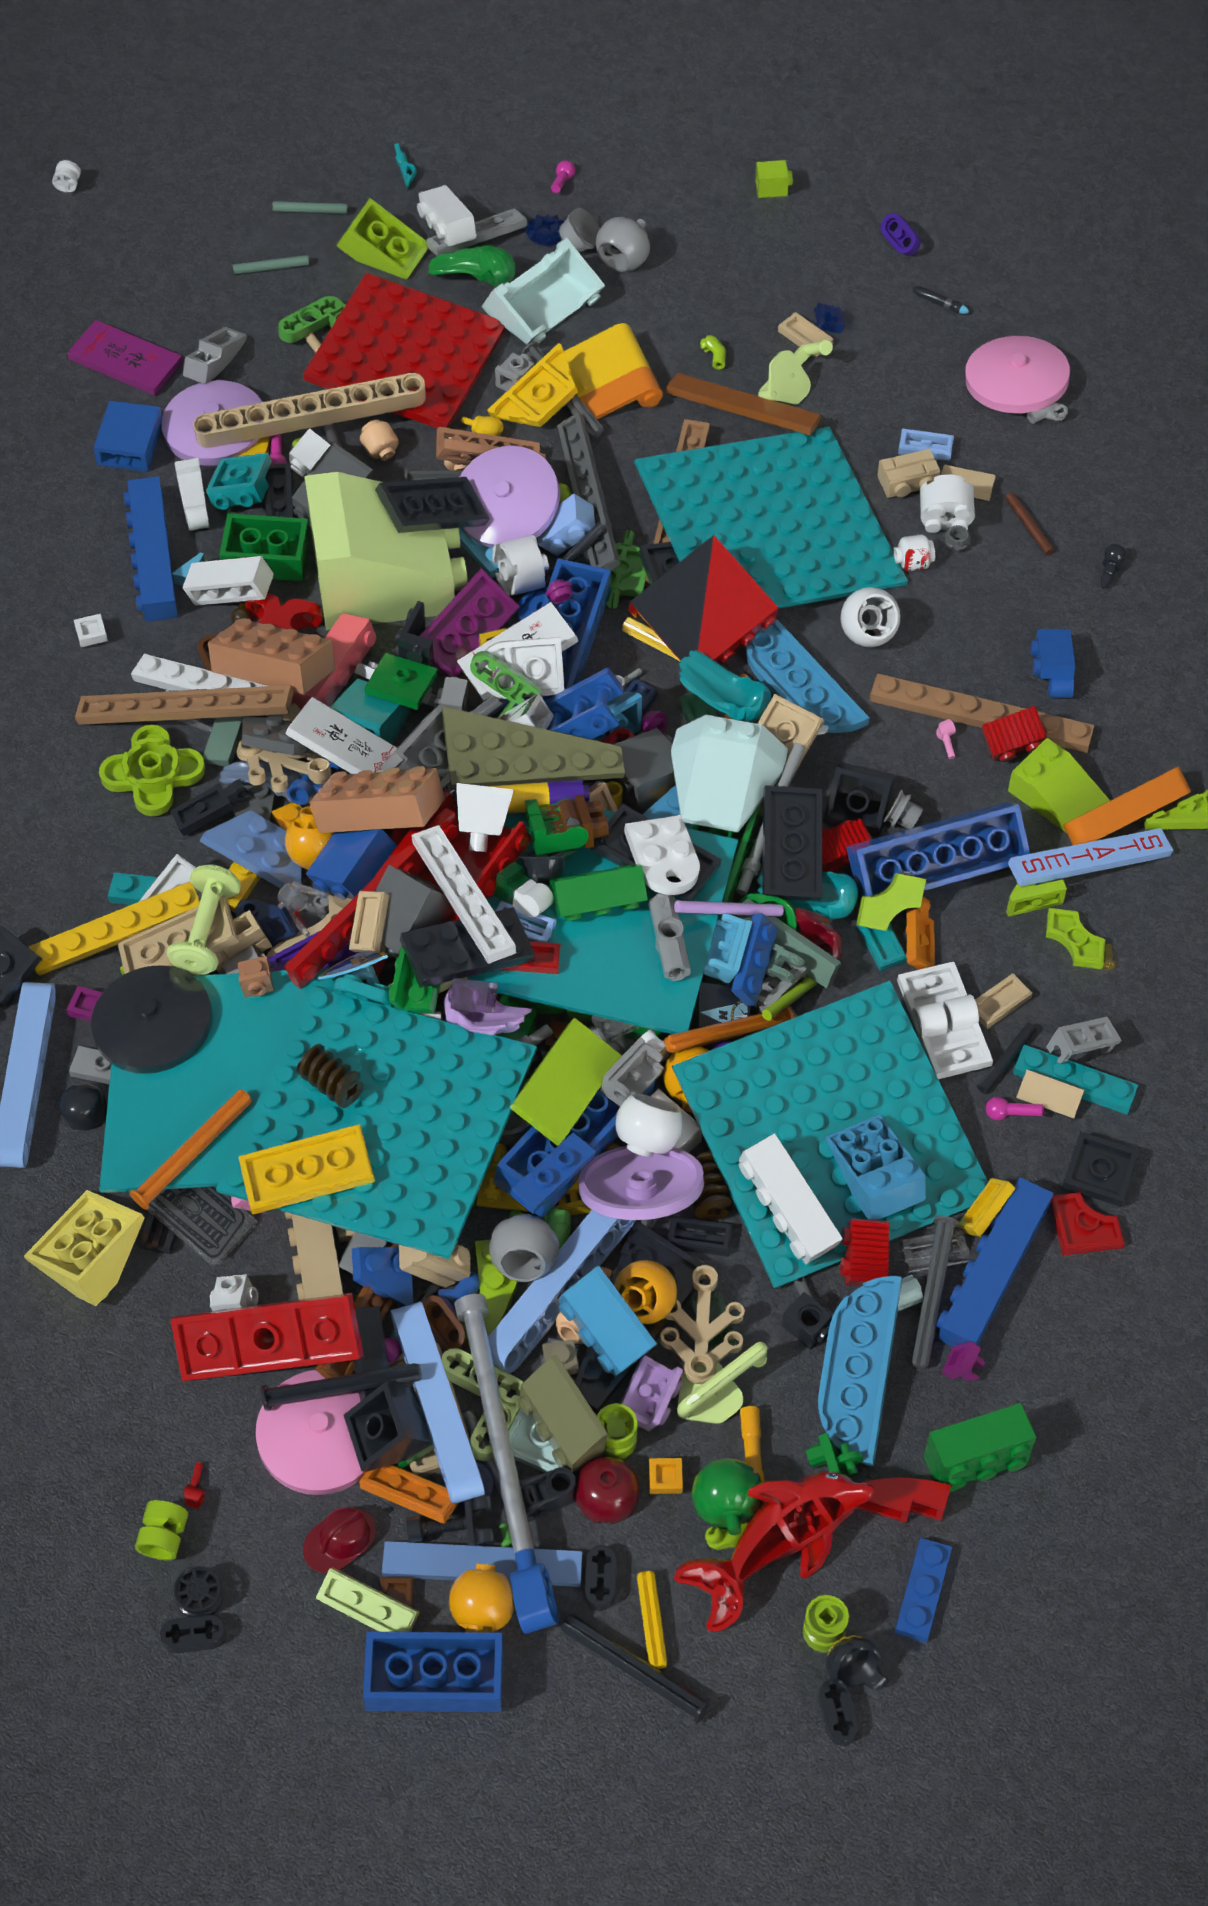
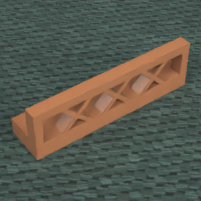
(466, 451)

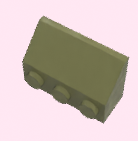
(562, 1416)

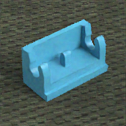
(727, 947)

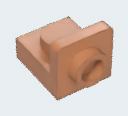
(255, 977)

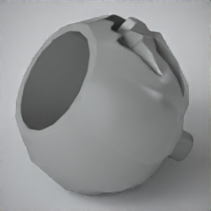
(629, 240)
(523, 1247)

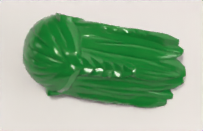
(484, 263)

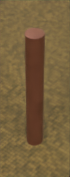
(1030, 524)

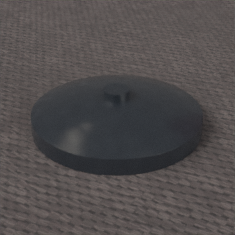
(151, 1019)

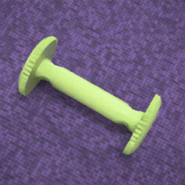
(193, 955)

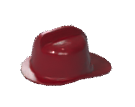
(339, 1539)

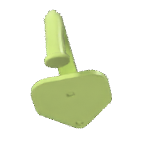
(787, 378)
(718, 1396)

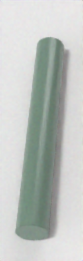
(306, 207)
(270, 264)

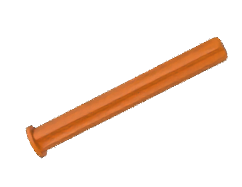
(723, 1031)
(191, 1148)

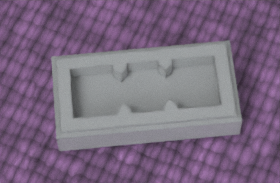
(90, 1065)

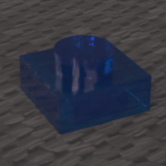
(829, 318)

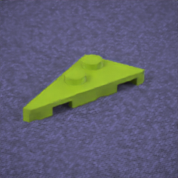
(1188, 814)
(494, 1286)

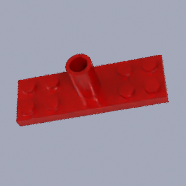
(267, 1337)

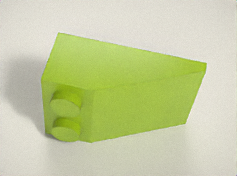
(383, 241)
(1055, 785)

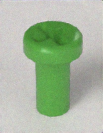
(507, 1542)

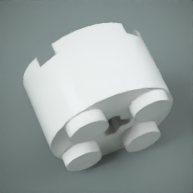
(946, 503)
(520, 565)

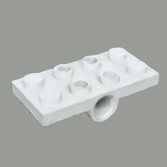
(945, 1020)

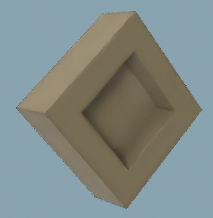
(566, 1353)

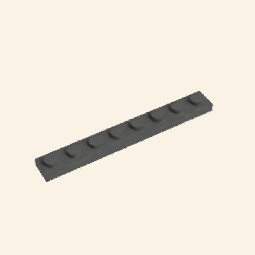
(587, 485)

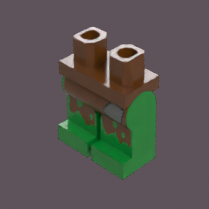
(565, 824)

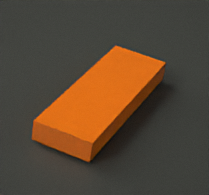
(409, 1491)

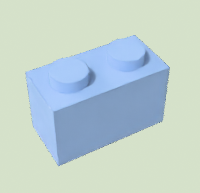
(569, 525)

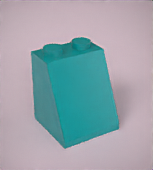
(371, 713)

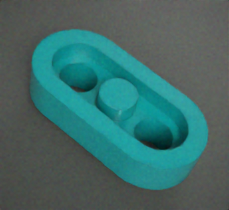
(352, 987)

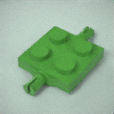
(630, 576)

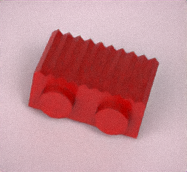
(1014, 734)
(837, 839)
(865, 1251)

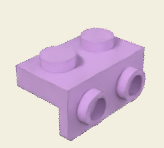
(651, 1392)

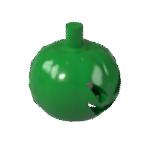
(722, 1494)

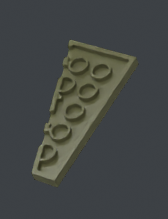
(509, 753)

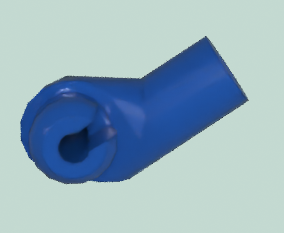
(465, 1287)

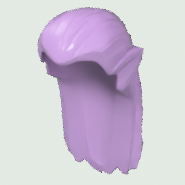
(504, 1020)

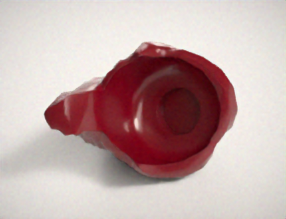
(819, 931)

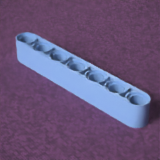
(25, 1072)
(539, 1304)
(438, 1404)

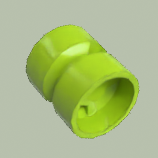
(621, 1427)
(160, 1535)
(825, 1622)

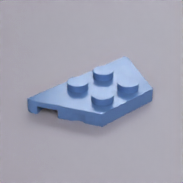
(255, 846)

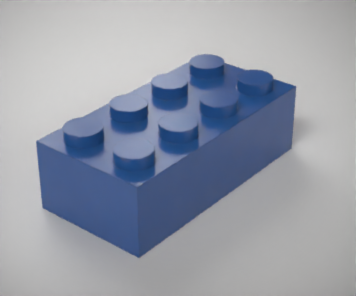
(433, 1671)

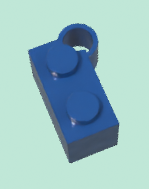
(1054, 661)

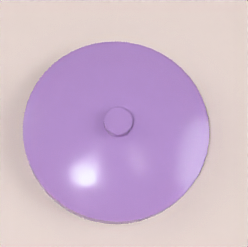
(199, 400)
(516, 492)
(640, 1186)

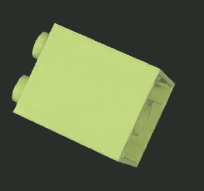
(369, 565)

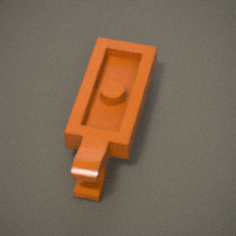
(920, 936)

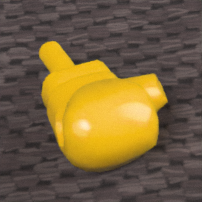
(485, 425)

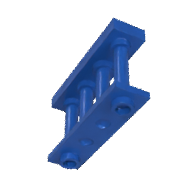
(584, 708)

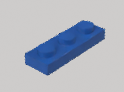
(755, 960)
(923, 1590)

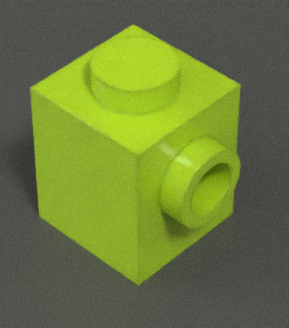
(772, 179)

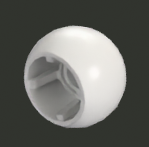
(852, 617)
(648, 1124)

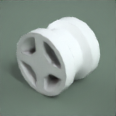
(66, 176)

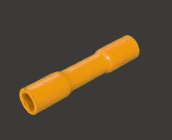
(751, 1435)

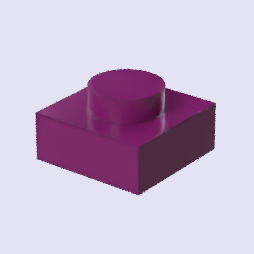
(83, 1003)

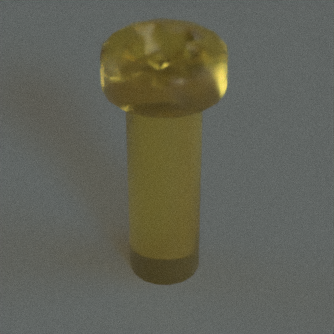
(1108, 964)

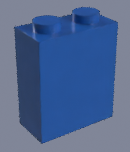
(128, 436)
(350, 861)

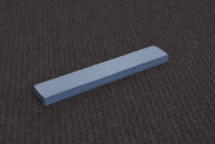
(450, 1561)

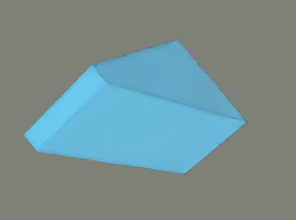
(180, 574)

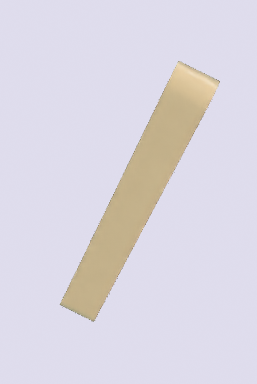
(300, 419)

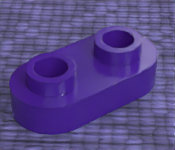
(902, 235)

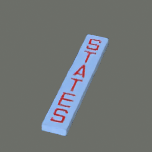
(1090, 857)

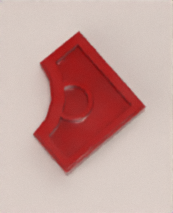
(1082, 1228)

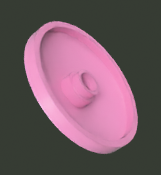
(1017, 374)
(309, 1442)

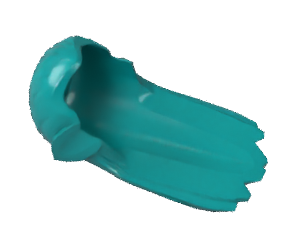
(729, 693)
(838, 896)

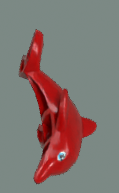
(793, 1519)

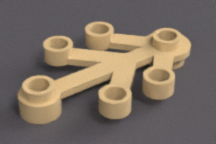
(317, 769)
(702, 1331)

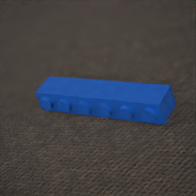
(151, 549)
(995, 1265)

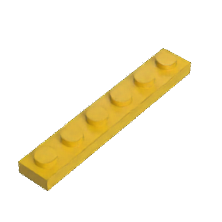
(113, 928)

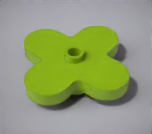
(152, 770)

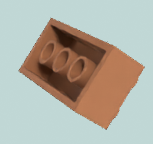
(271, 655)
(377, 800)

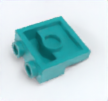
(239, 481)

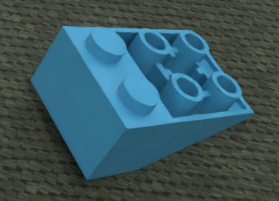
(877, 1168)

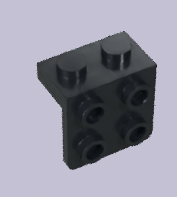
(409, 642)

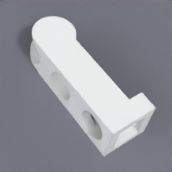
(192, 493)

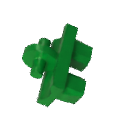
(828, 1453)

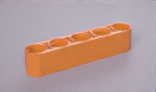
(1127, 807)

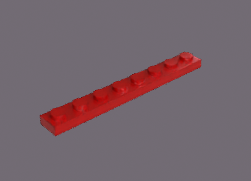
(338, 931)

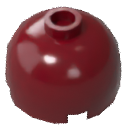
(607, 1490)

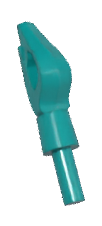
(405, 167)

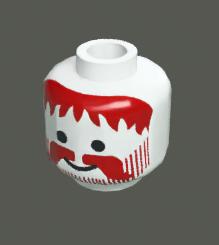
(914, 553)

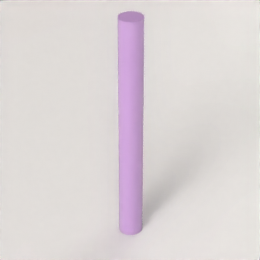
(727, 908)

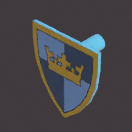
(360, 965)

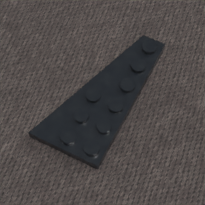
(640, 1245)

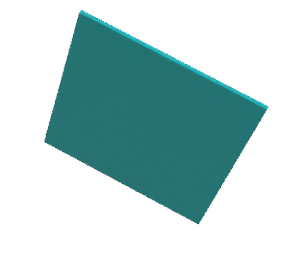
(780, 510)
(612, 957)
(817, 1080)
(162, 1110)
(426, 1113)

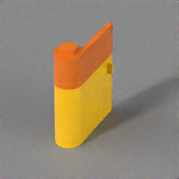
(612, 372)

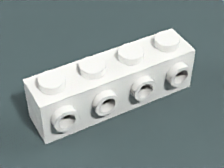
(789, 1199)

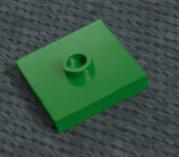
(401, 681)

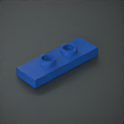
(553, 1173)

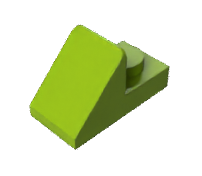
(1036, 897)

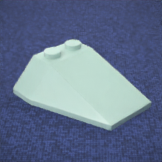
(723, 770)

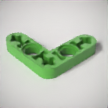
(323, 310)
(515, 693)

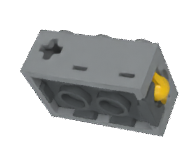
(423, 748)

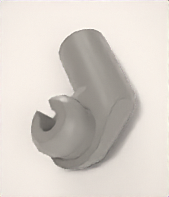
(1053, 412)

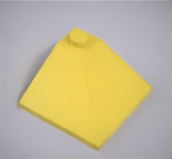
(88, 1246)

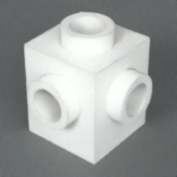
(233, 1293)

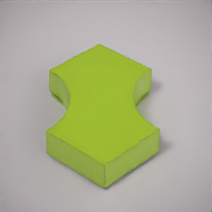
(901, 894)
(1083, 946)

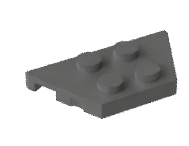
(270, 735)

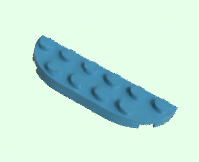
(797, 677)
(858, 1365)

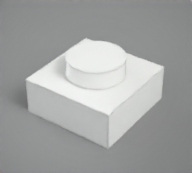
(90, 630)

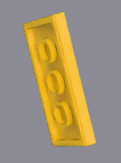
(306, 1169)

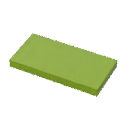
(565, 1081)

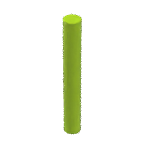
(788, 998)

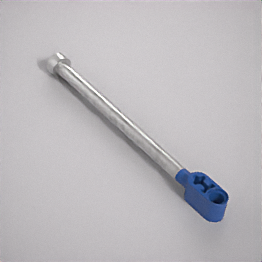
(532, 1582)

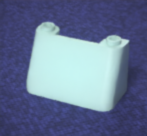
(545, 294)

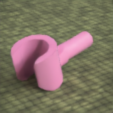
(943, 732)

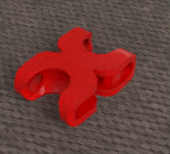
(292, 615)

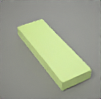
(366, 1603)

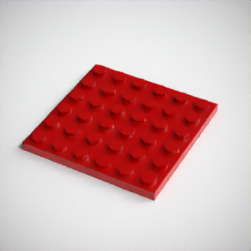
(404, 331)

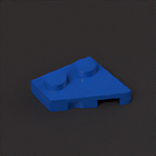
(381, 1272)

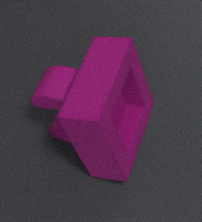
(962, 1360)

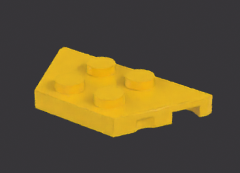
(538, 392)

